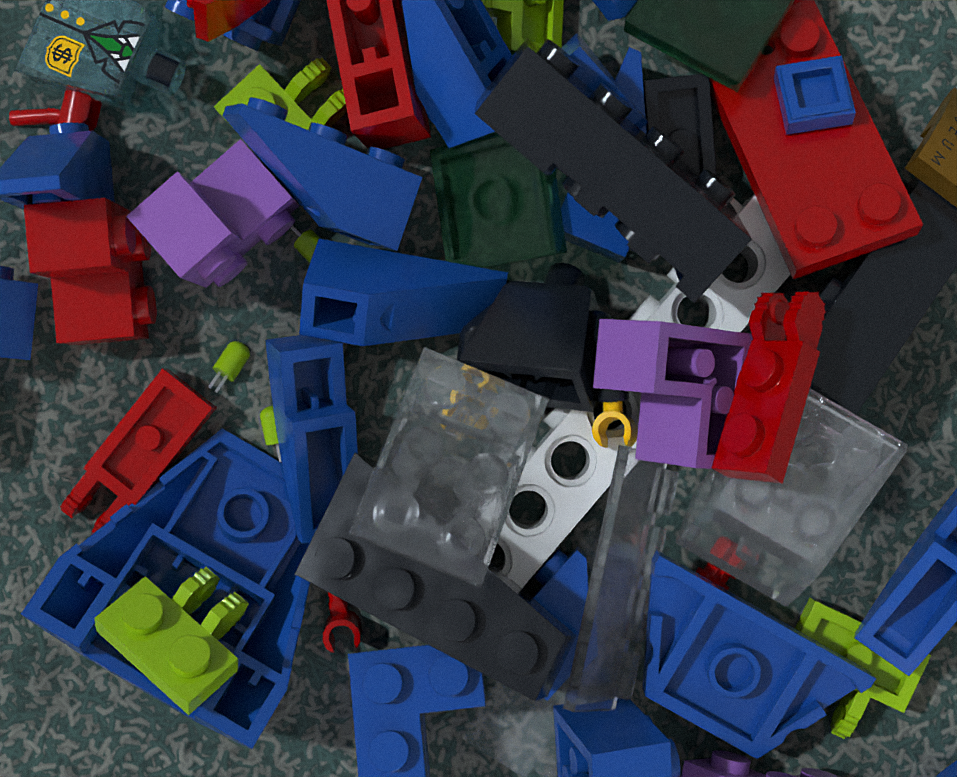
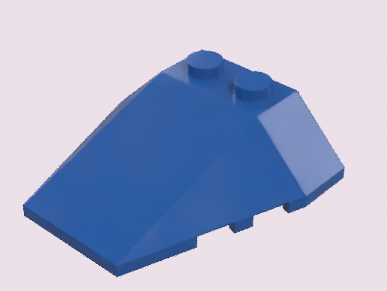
(214, 511)

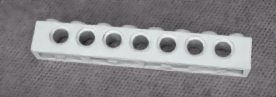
(571, 497)

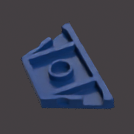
(735, 664)

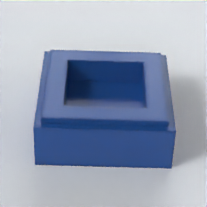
(814, 95)

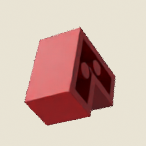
(93, 269)

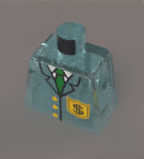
(100, 51)

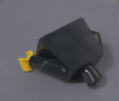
(548, 345)

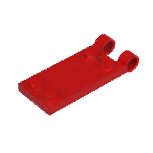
(821, 189)

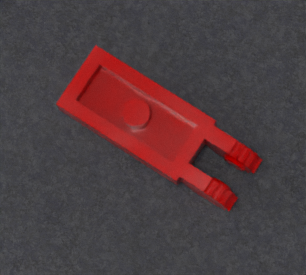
(771, 387)
(142, 445)

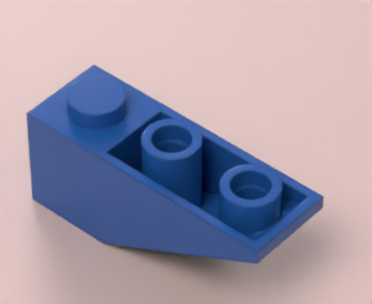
(336, 185)
(390, 296)

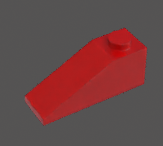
(377, 72)

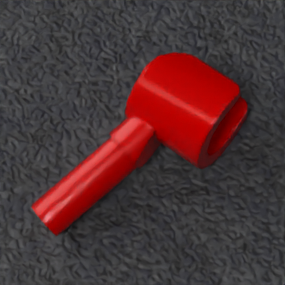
(75, 108)
(340, 616)

